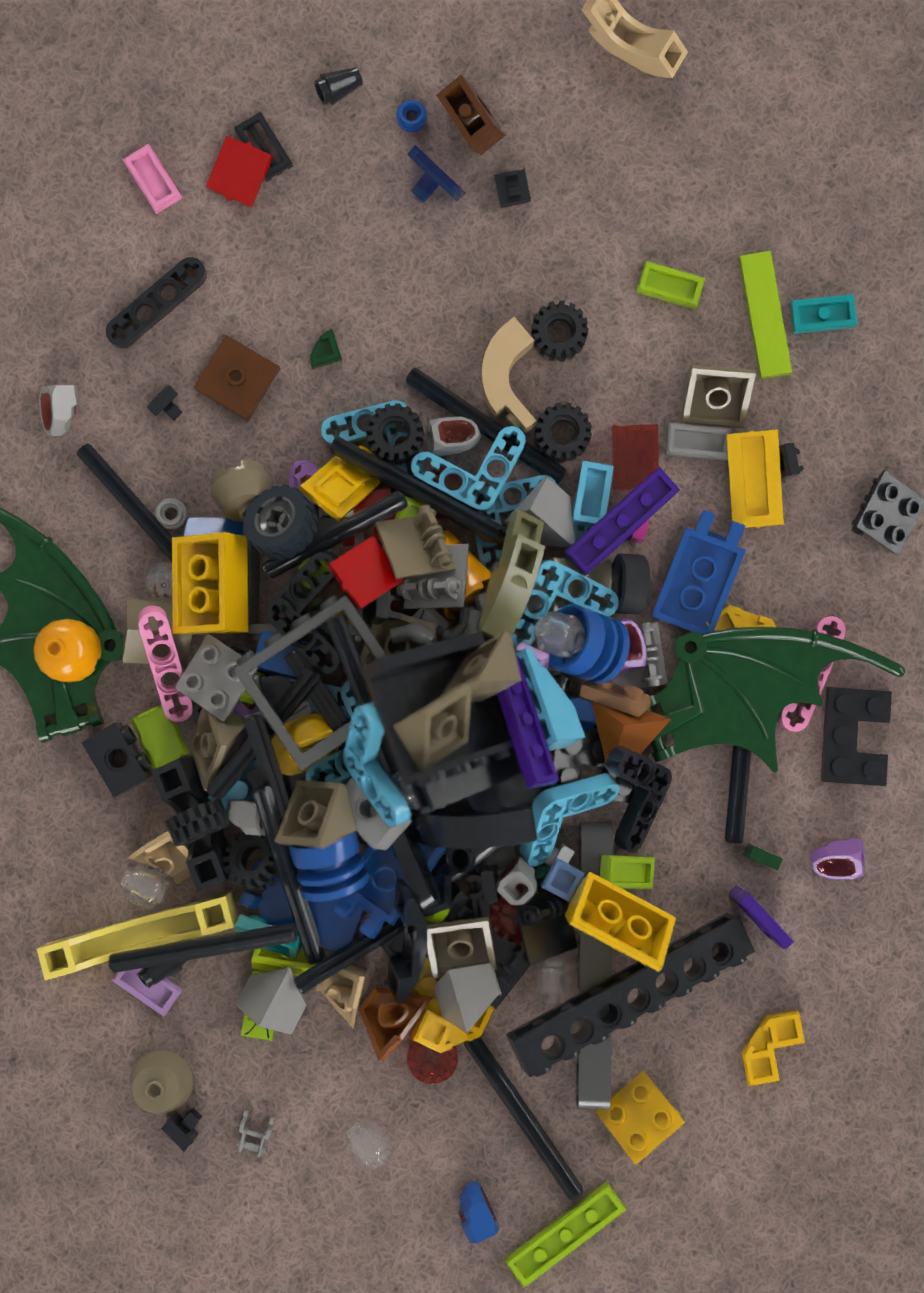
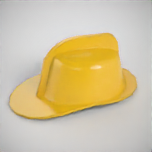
(306, 733)

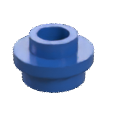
(407, 107)

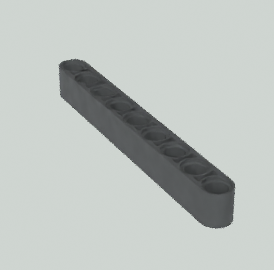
(595, 966)

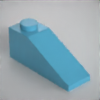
(553, 707)

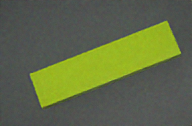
(765, 315)
(565, 1234)

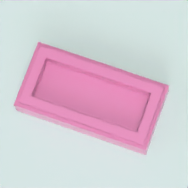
(152, 178)

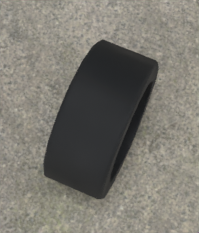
(630, 582)

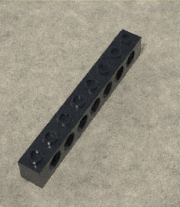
(585, 1006)

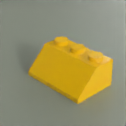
(210, 584)
(621, 920)

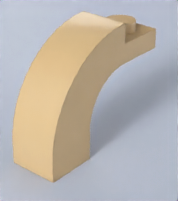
(646, 48)
(502, 353)

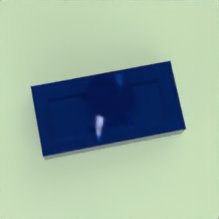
(432, 178)

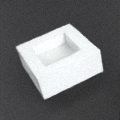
(563, 853)

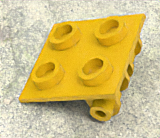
(640, 1117)

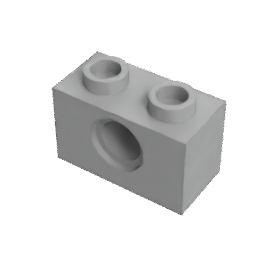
(371, 828)

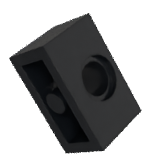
(102, 750)

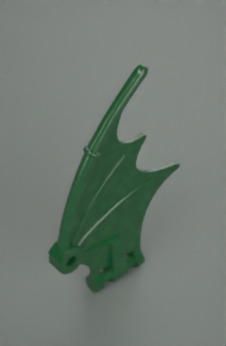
(42, 589)
(742, 682)

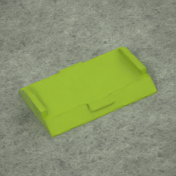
(159, 737)

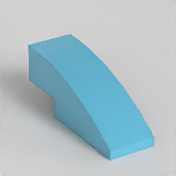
(591, 496)

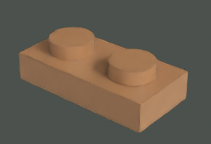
(626, 699)

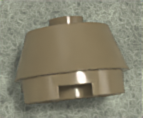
(238, 486)
(161, 1082)

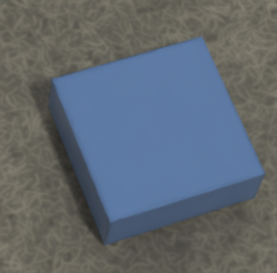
(562, 879)

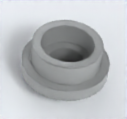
(164, 506)

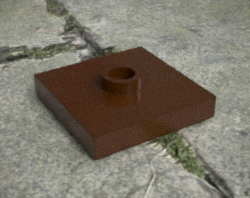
(237, 377)

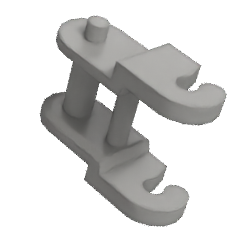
(251, 1146)

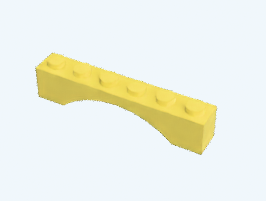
(151, 930)

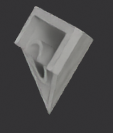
(552, 507)
(467, 994)
(272, 1000)

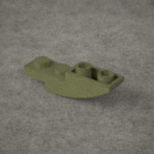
(516, 575)

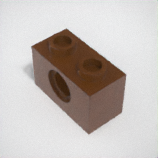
(470, 115)

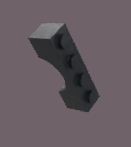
(182, 789)

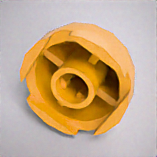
(67, 650)

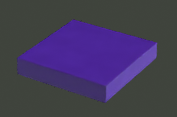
(760, 917)

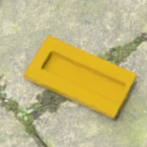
(755, 478)
(339, 486)

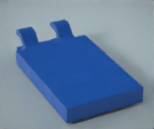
(700, 576)
(379, 893)
(274, 909)

